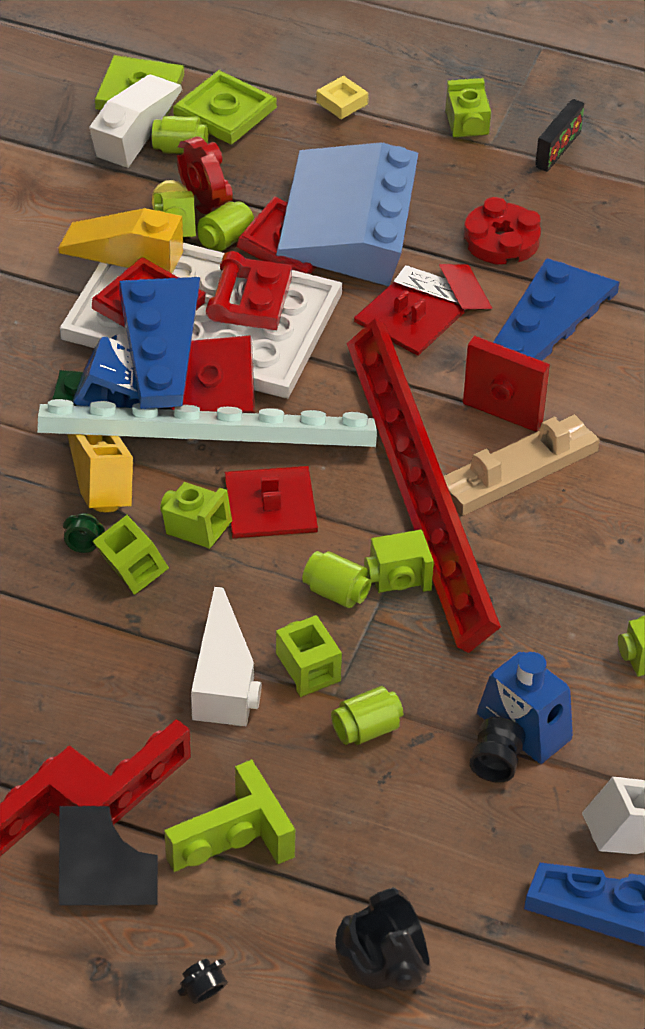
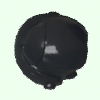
(384, 944)

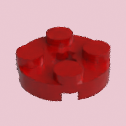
(202, 173)
(519, 226)

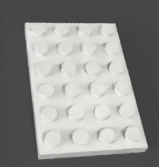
(277, 354)

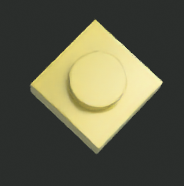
(342, 97)

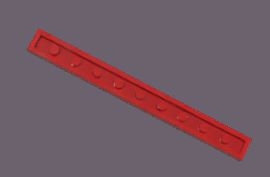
(423, 487)

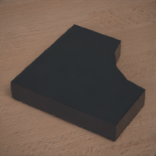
(99, 865)

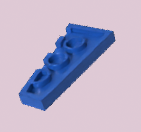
(553, 307)
(159, 335)
(590, 900)

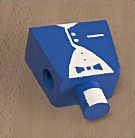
(108, 375)
(533, 699)

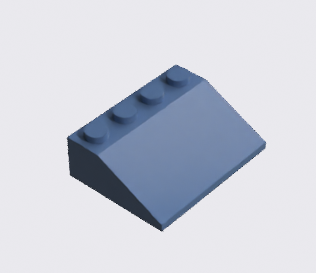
(350, 209)

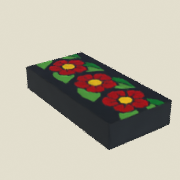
(559, 135)

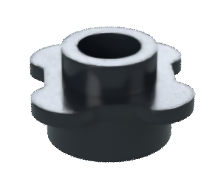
(203, 980)

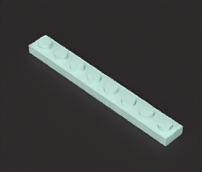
(191, 423)

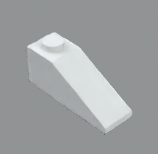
(128, 119)
(225, 670)
(618, 816)

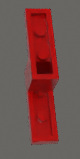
(77, 781)

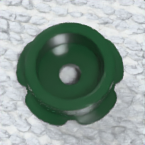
(81, 532)

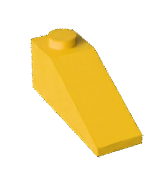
(126, 238)
(102, 470)

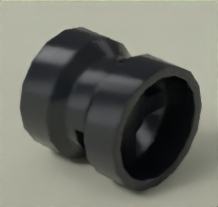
(497, 749)

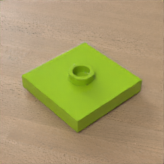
(127, 71)
(226, 106)

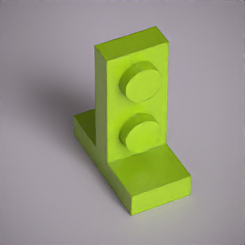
(234, 825)

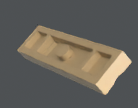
(520, 463)

